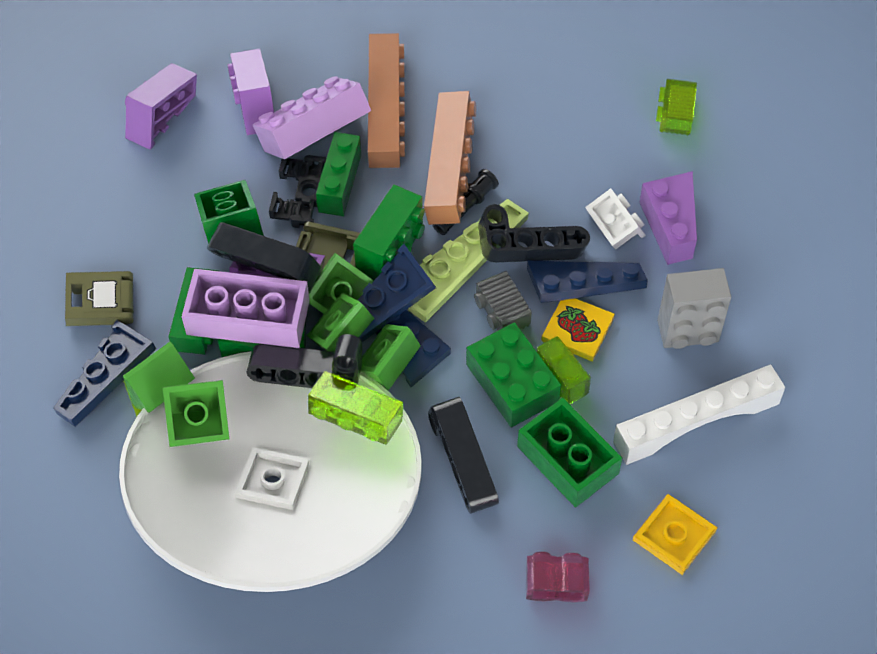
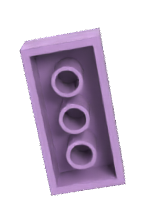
(311, 117)
(246, 308)

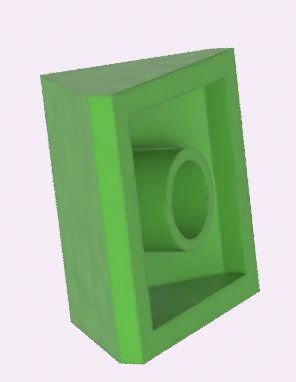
(336, 279)
(342, 318)
(389, 354)
(157, 371)
(196, 413)

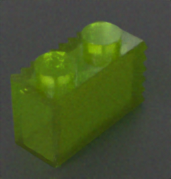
(678, 106)
(566, 369)

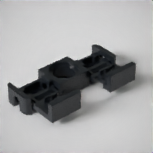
(308, 176)

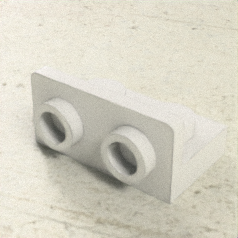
(614, 219)

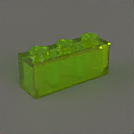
(355, 408)

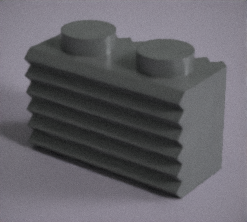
(502, 302)

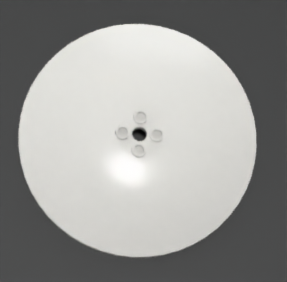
(230, 527)

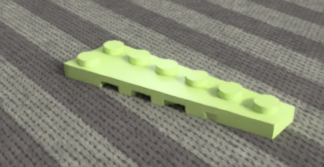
(458, 262)

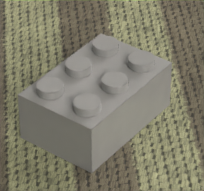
(693, 308)

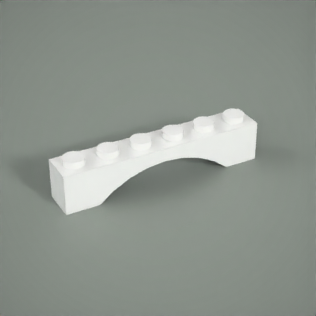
(657, 428)

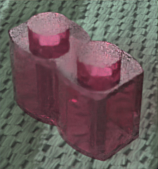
(557, 577)

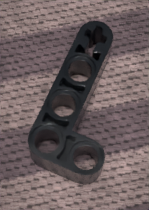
(567, 241)
(264, 254)
(305, 366)
(464, 454)

